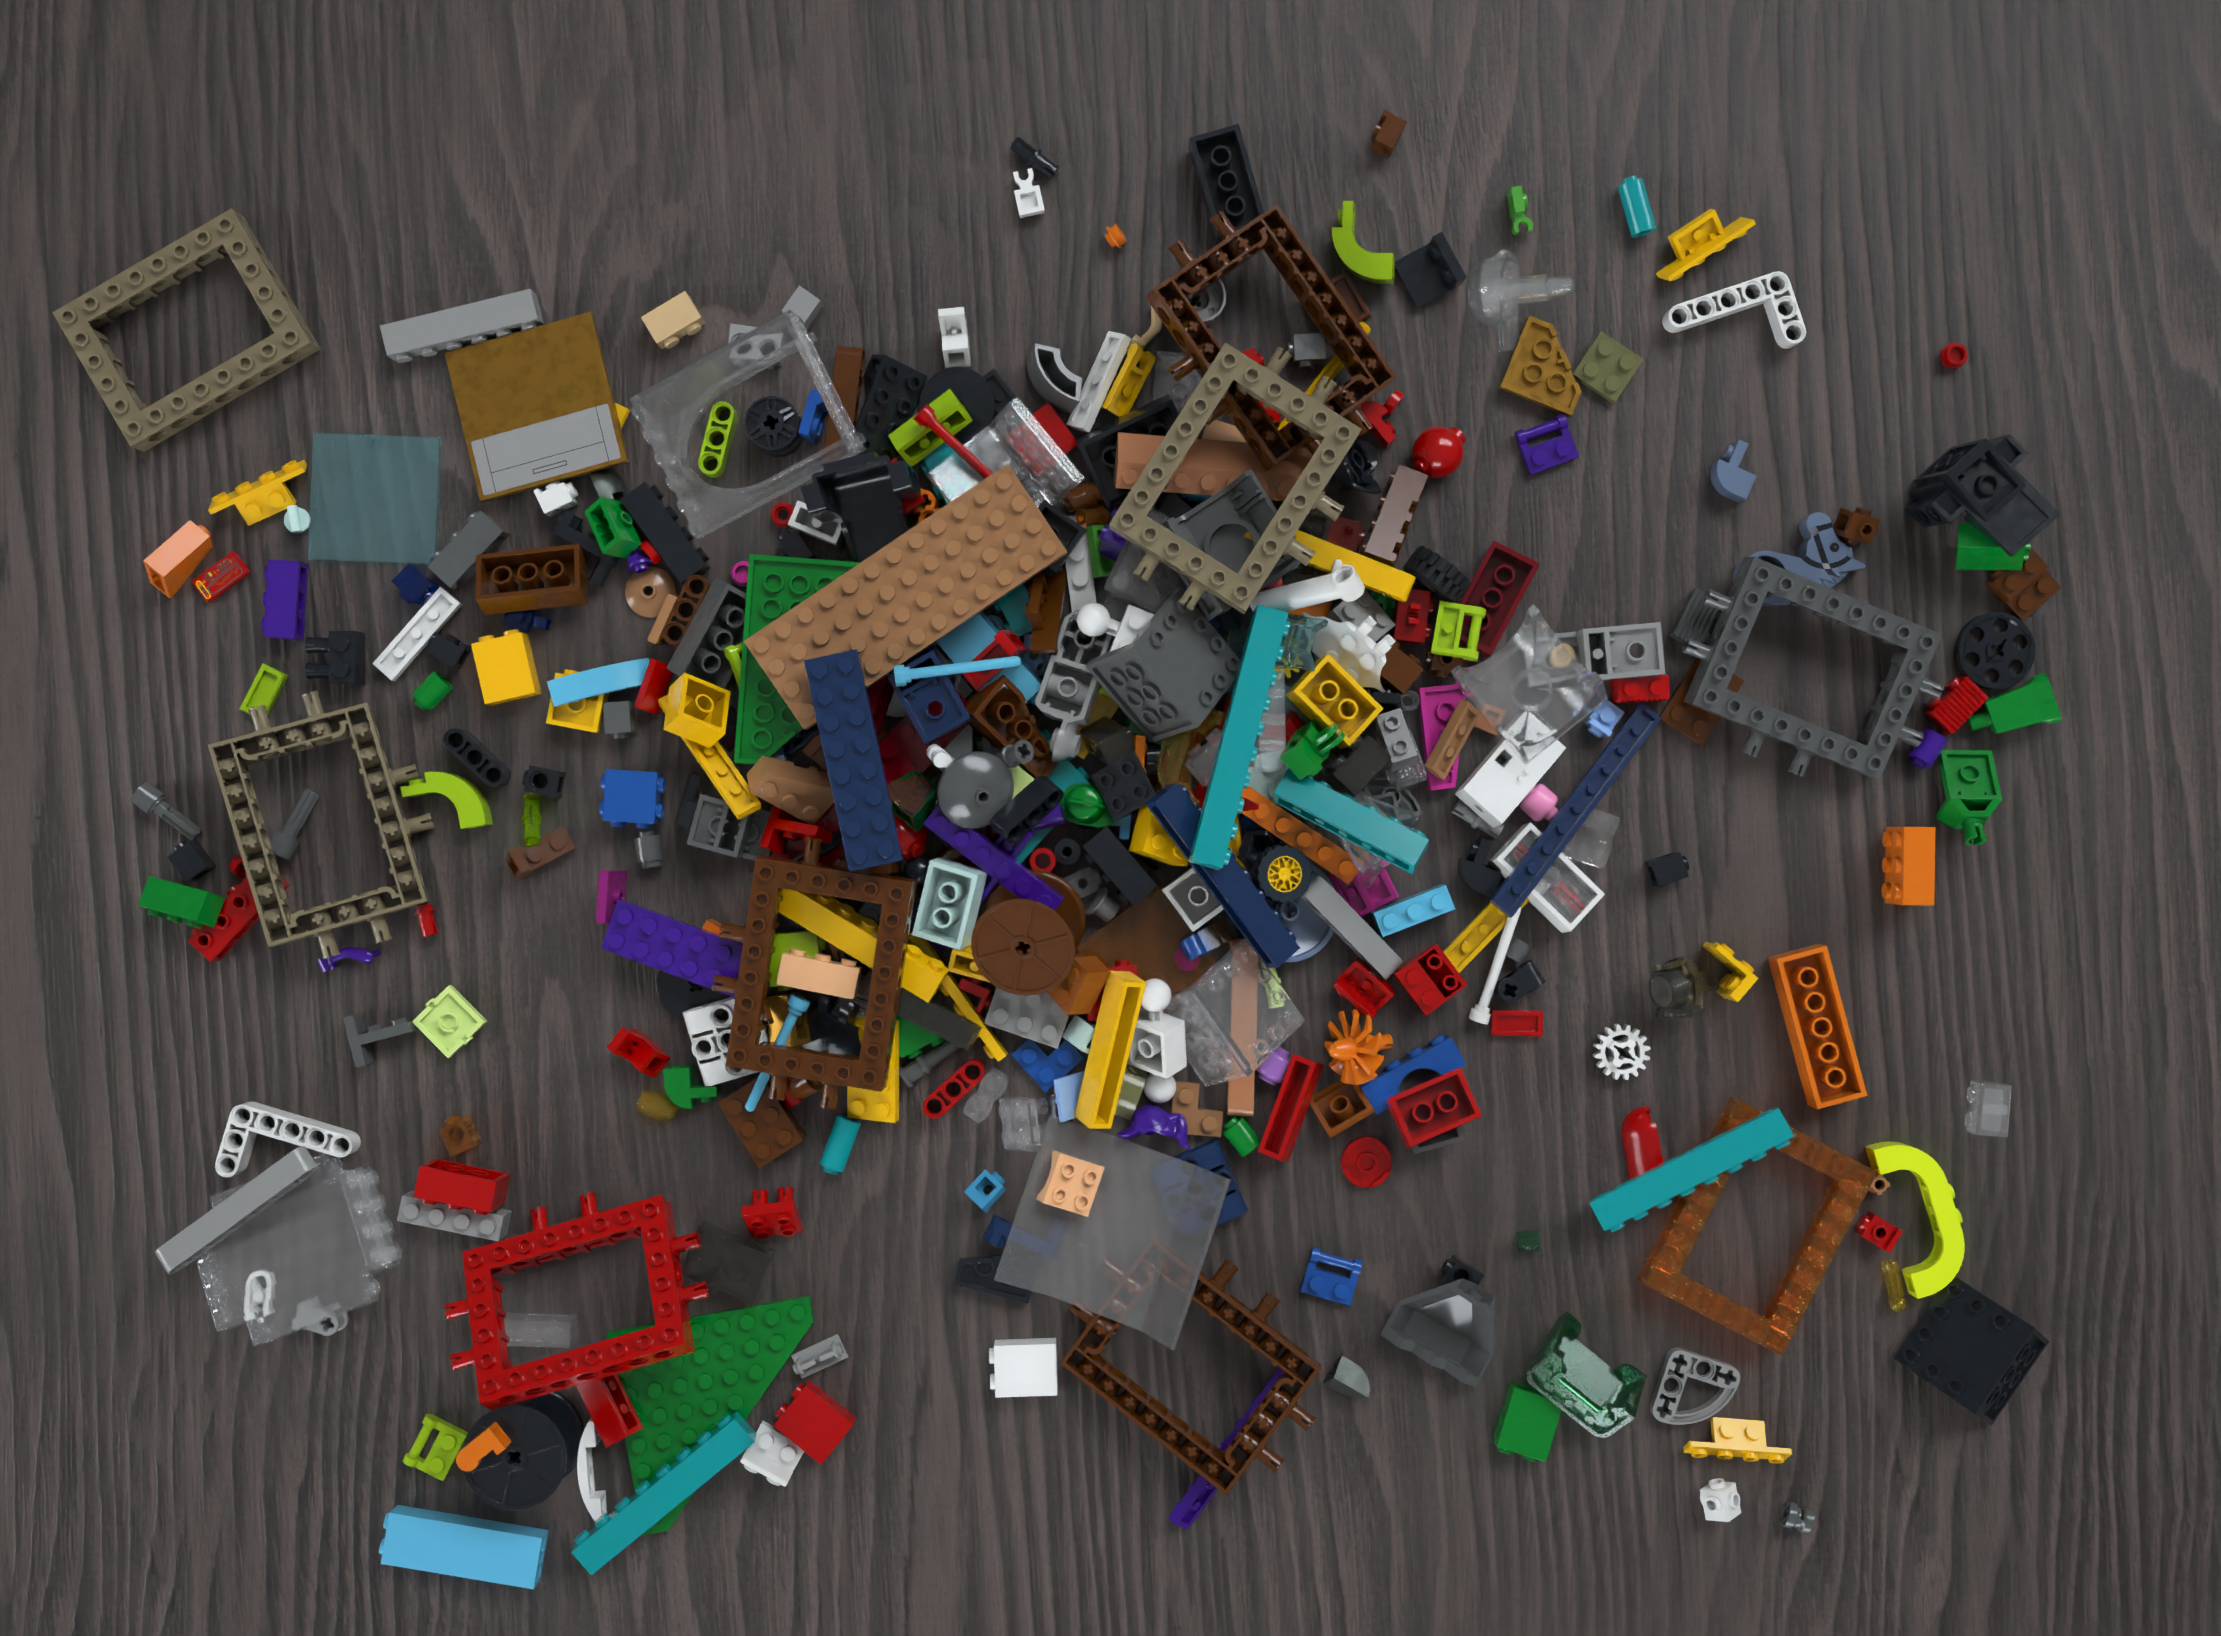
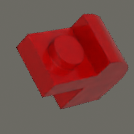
(1382, 430)
(640, 1051)

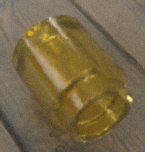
(656, 1106)

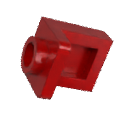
(976, 988)

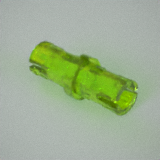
(531, 829)

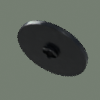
(968, 388)
(678, 996)

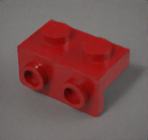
(1363, 988)

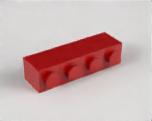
(1290, 1108)

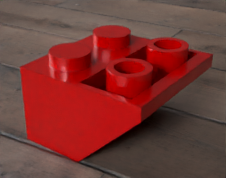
(1429, 979)

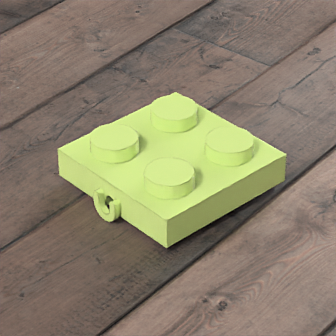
(449, 1021)

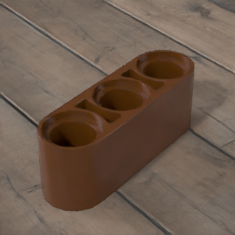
(685, 597)

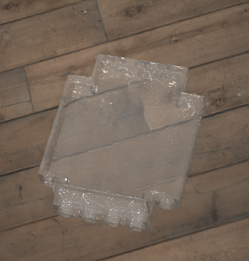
(302, 1255)

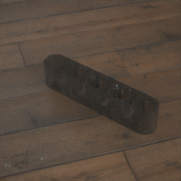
(931, 1017)

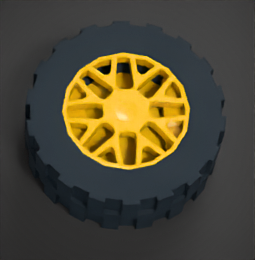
(1281, 873)

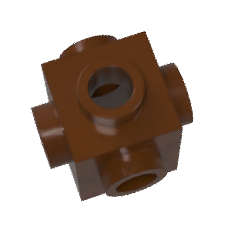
(1856, 526)
(1438, 667)

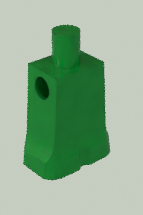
(2019, 707)

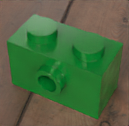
(612, 527)

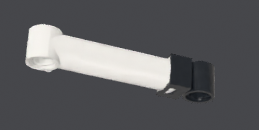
(1341, 583)

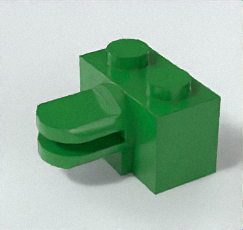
(1310, 747)

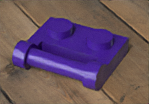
(1550, 452)

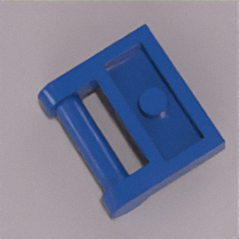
(811, 425)
(1330, 1284)

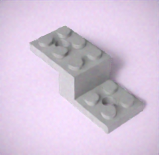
(1608, 654)

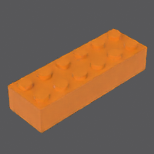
(1817, 1026)

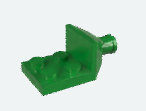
(1969, 790)

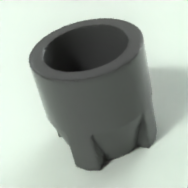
(1517, 950)

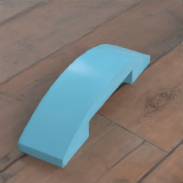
(597, 681)

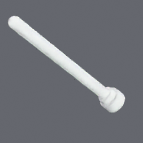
(1480, 1012)

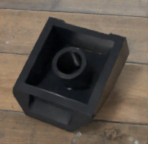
(1066, 530)

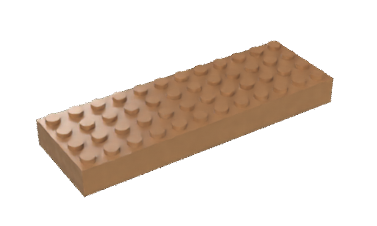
(912, 589)

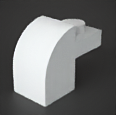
(954, 337)

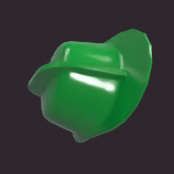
(1085, 806)

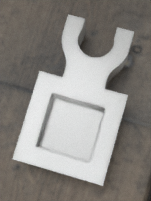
(1028, 197)

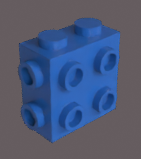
(632, 798)

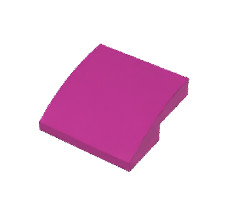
(1364, 899)

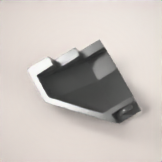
(1447, 1328)

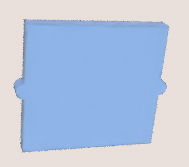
(1067, 1094)

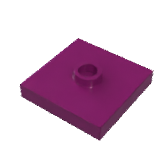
(610, 889)

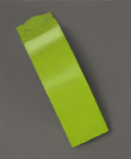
(1365, 265)
(468, 799)

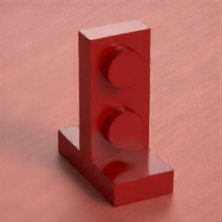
(1005, 645)
(783, 828)

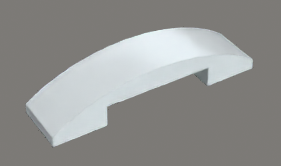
(594, 1500)

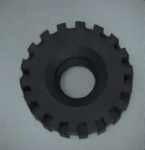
(1436, 575)

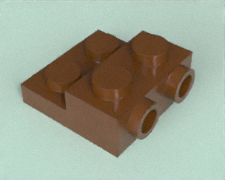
(2023, 589)

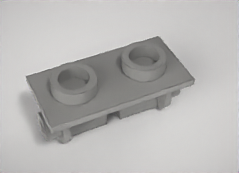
(819, 1356)

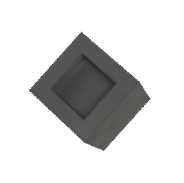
(619, 719)

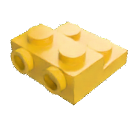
(579, 715)

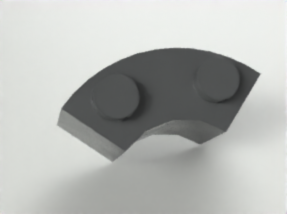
(1052, 378)

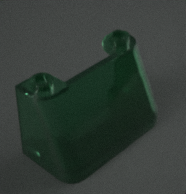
(1583, 1383)

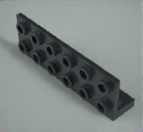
(888, 402)

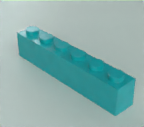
(1352, 820)

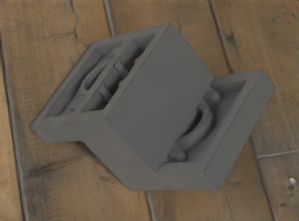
(721, 832)

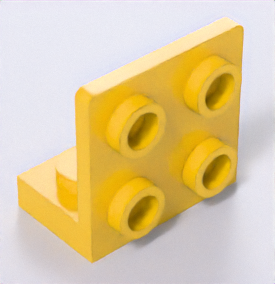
(1740, 981)

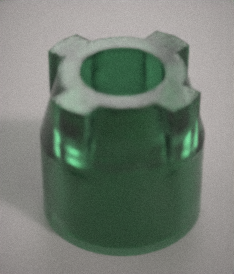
(1527, 1241)

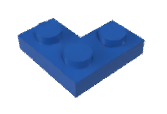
(1045, 1067)

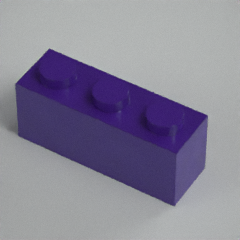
(285, 600)

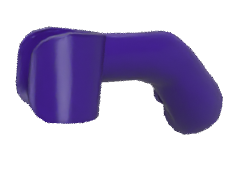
(359, 954)

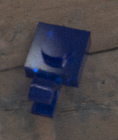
(524, 620)

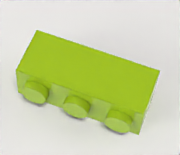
(917, 442)

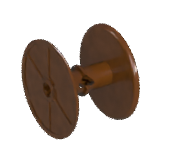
(1026, 943)

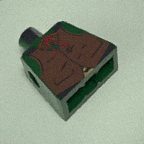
(914, 797)

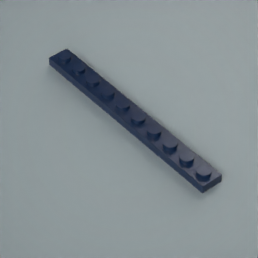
(1575, 810)

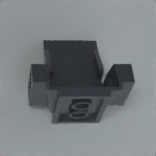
(1985, 485)
(867, 497)

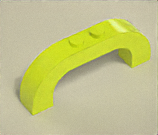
(1945, 1219)

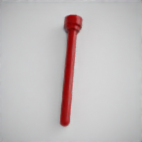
(927, 418)

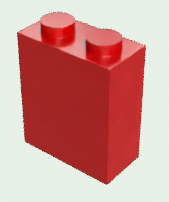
(813, 1421)

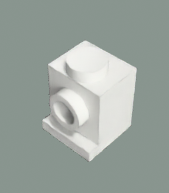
(557, 497)

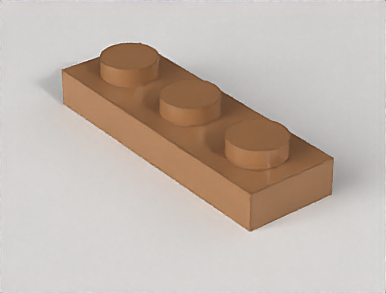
(1452, 739)

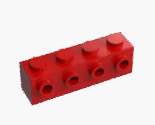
(234, 920)

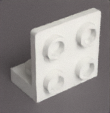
(772, 1455)

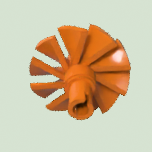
(1356, 1051)

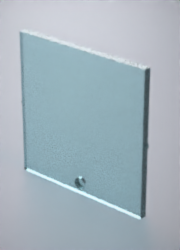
(374, 498)

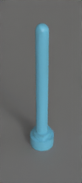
(905, 674)
(796, 1007)

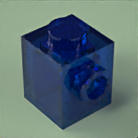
(415, 585)

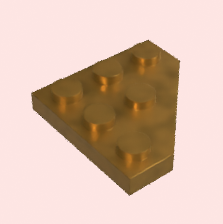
(1541, 369)

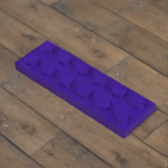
(671, 945)

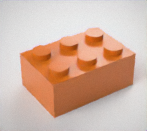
(1909, 865)

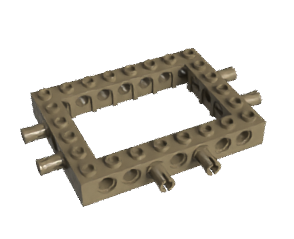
(1279, 537)
(318, 729)

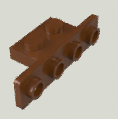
(1045, 610)

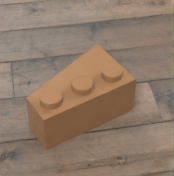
(792, 788)

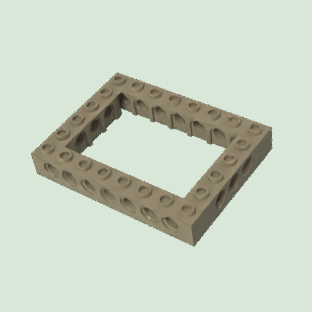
(153, 424)

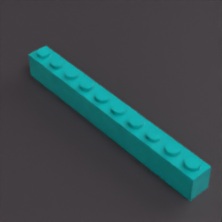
(1238, 738)

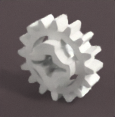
(1615, 1059)

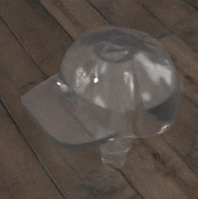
(1498, 289)

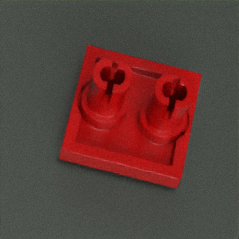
(772, 1219)

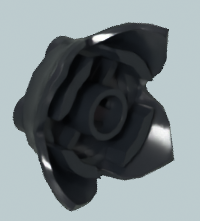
(1356, 467)

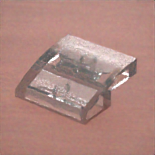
(1593, 839)

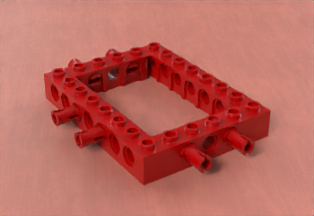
(672, 1336)

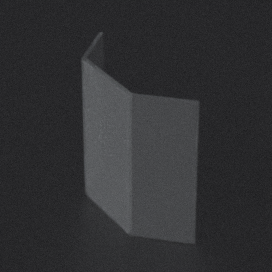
(1135, 1249)

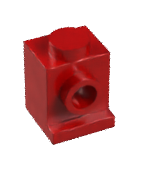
(1886, 1237)

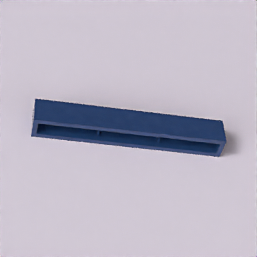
(1228, 885)

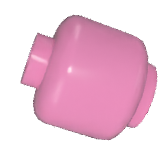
(1539, 803)

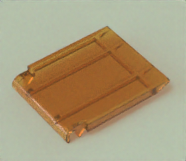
(1148, 938)

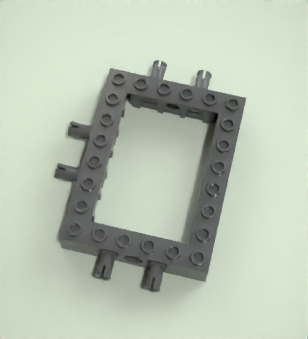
(1731, 632)

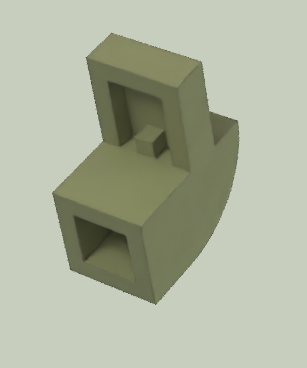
(1130, 1091)

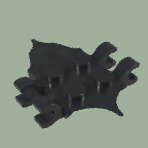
(833, 1032)

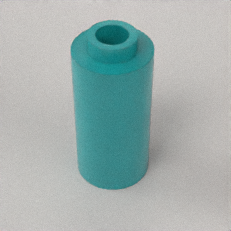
(1636, 207)
(839, 1144)

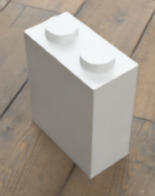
(1024, 1367)

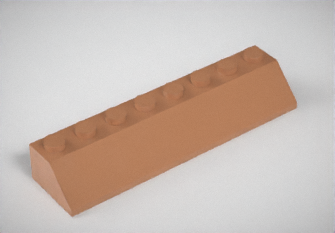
(1207, 466)

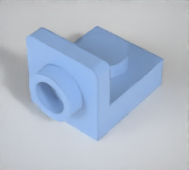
(1603, 719)

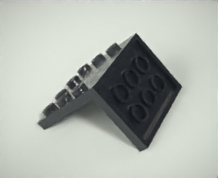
(1971, 1349)

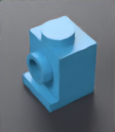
(976, 1190)

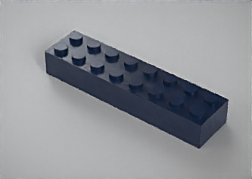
(853, 760)

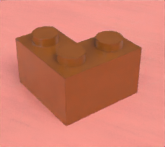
(1081, 986)

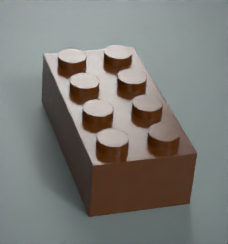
(531, 579)

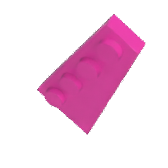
(1434, 713)

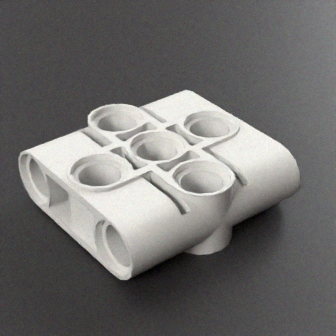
(704, 1019)

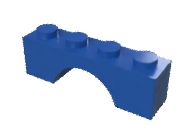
(1439, 1056)

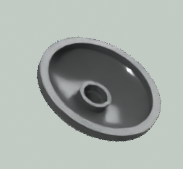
(966, 780)

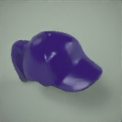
(1154, 1120)

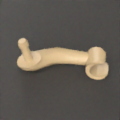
(1154, 329)

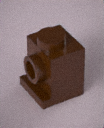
(1388, 134)

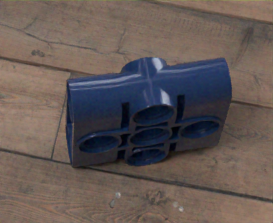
(1211, 1157)

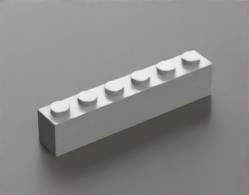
(461, 325)

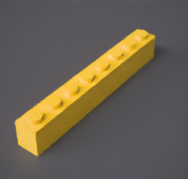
(858, 938)

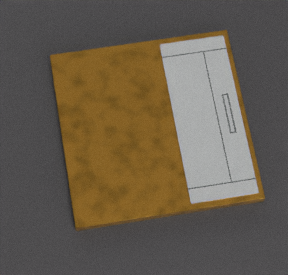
(536, 407)

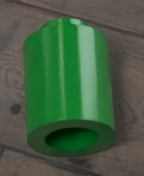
(431, 691)
(1241, 1135)

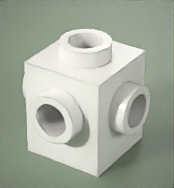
(1720, 1500)

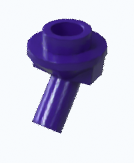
(638, 562)

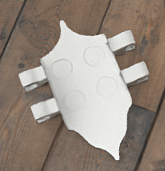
(1354, 649)

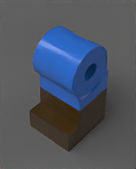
(1206, 941)

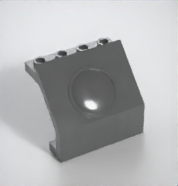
(1219, 530)

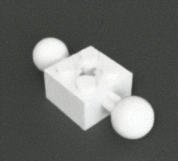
(1095, 620)
(1158, 1042)

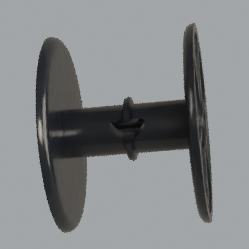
(541, 1454)

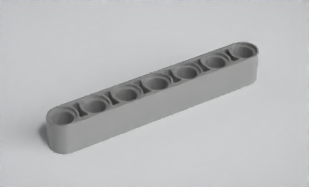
(236, 1210)

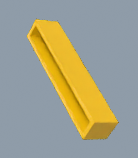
(1110, 1049)

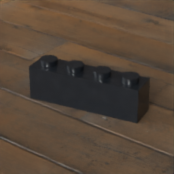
(664, 532)

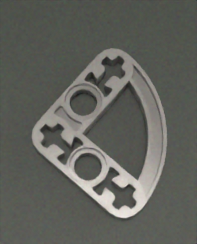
(1688, 1368)

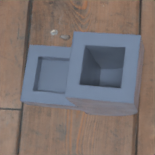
(1728, 478)

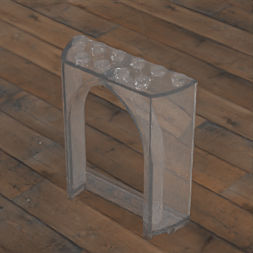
(676, 404)

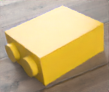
(506, 667)

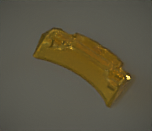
(1175, 750)

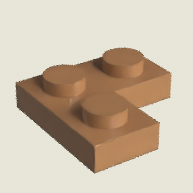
(1199, 1121)

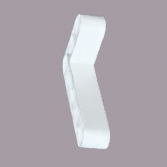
(1739, 301)
(282, 1131)

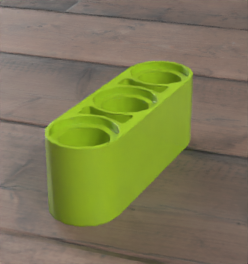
(716, 427)

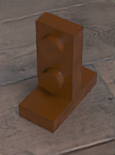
(532, 857)

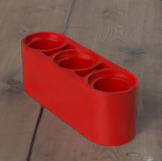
(947, 1099)

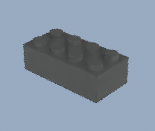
(714, 627)

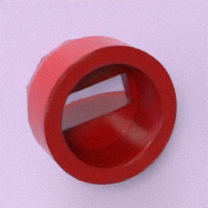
(236, 868)

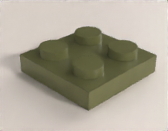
(1607, 367)

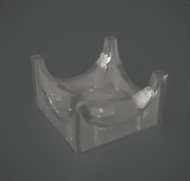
(1531, 688)

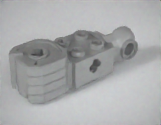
(1069, 687)

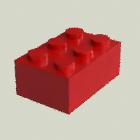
(1433, 1108)
(461, 1186)

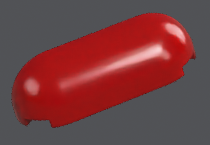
(1640, 1142)

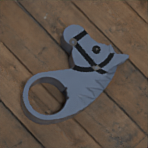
(1819, 558)

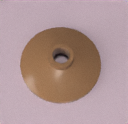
(635, 591)

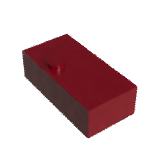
(1498, 589)

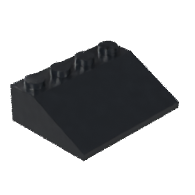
(1100, 443)

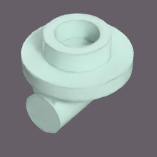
(296, 519)

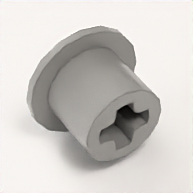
(1102, 905)

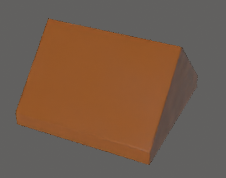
(1340, 1106)

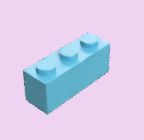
(1412, 910)

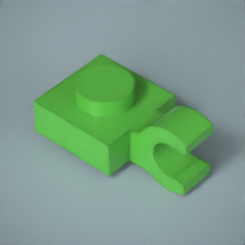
(1517, 204)

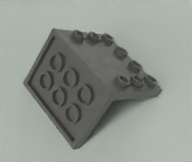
(1169, 671)

